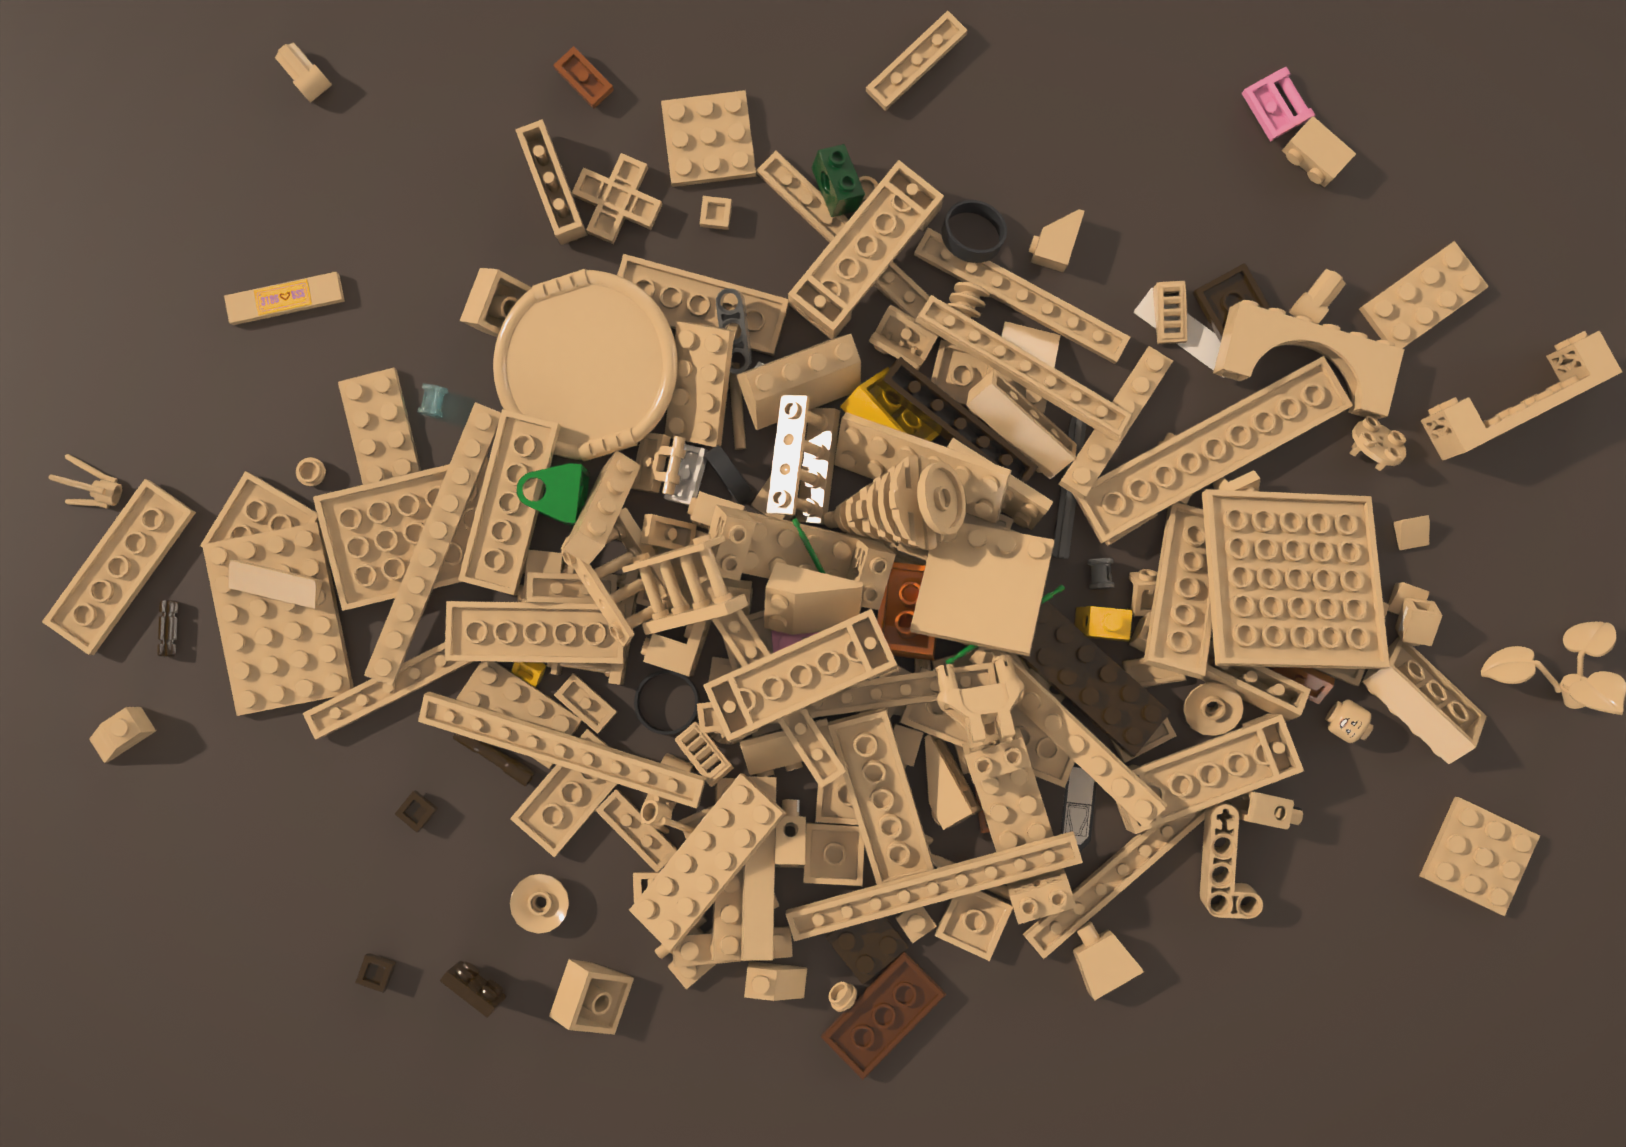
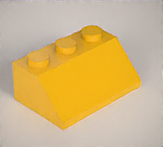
(878, 406)

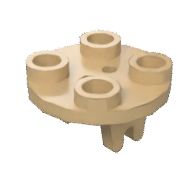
(1378, 443)

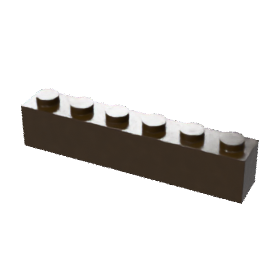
(951, 418)

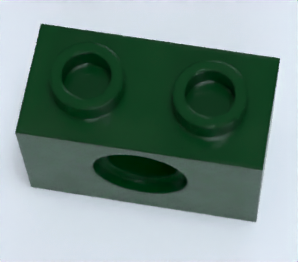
(837, 180)

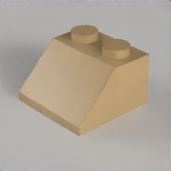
(491, 300)
(591, 997)

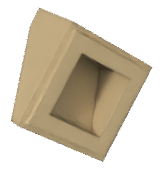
(1412, 532)
(1404, 590)

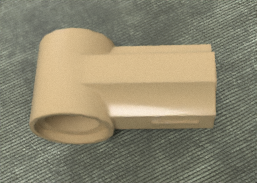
(305, 75)
(1318, 298)

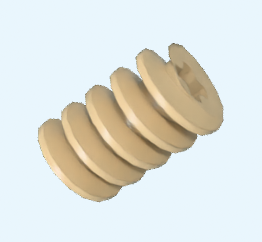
(967, 298)

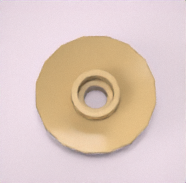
(1215, 719)
(525, 907)

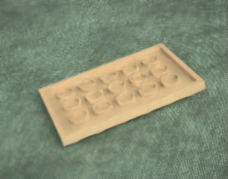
(375, 531)
(272, 647)

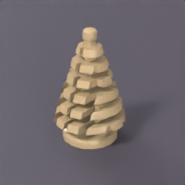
(907, 505)

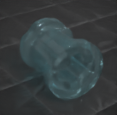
(432, 400)

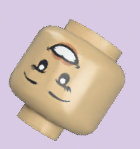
(1349, 721)

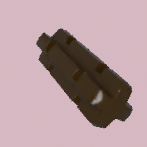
(167, 628)

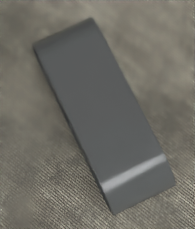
(738, 316)

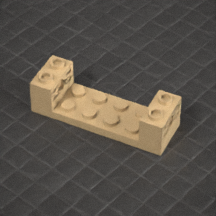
(864, 249)
(1579, 365)
(760, 541)
(672, 653)
(800, 675)
(1218, 769)
(1017, 818)

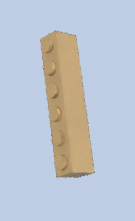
(1253, 683)

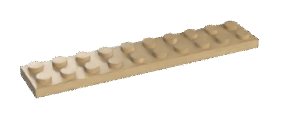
(1213, 449)

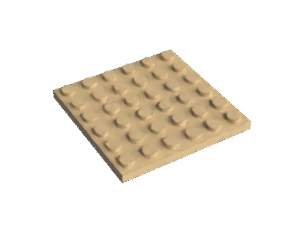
(1294, 580)

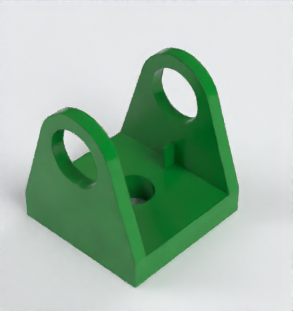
(565, 492)

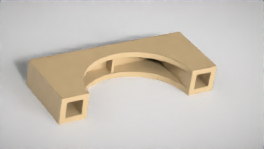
(1365, 364)

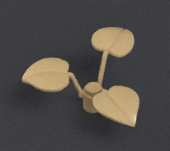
(1599, 691)

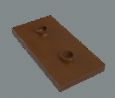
(883, 1015)

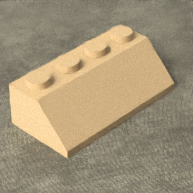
(820, 372)
(1427, 702)

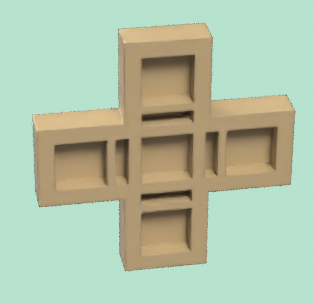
(617, 198)

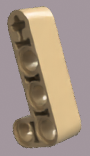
(1224, 856)

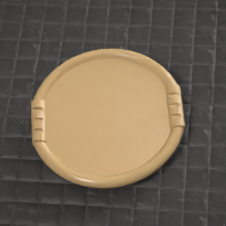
(588, 358)

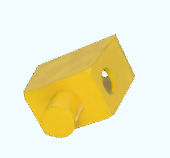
(1104, 623)

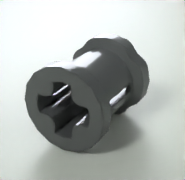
(1101, 573)

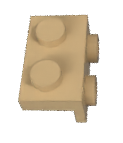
(903, 337)

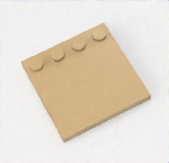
(984, 588)

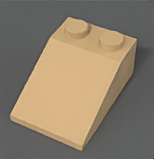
(1037, 343)
(808, 600)

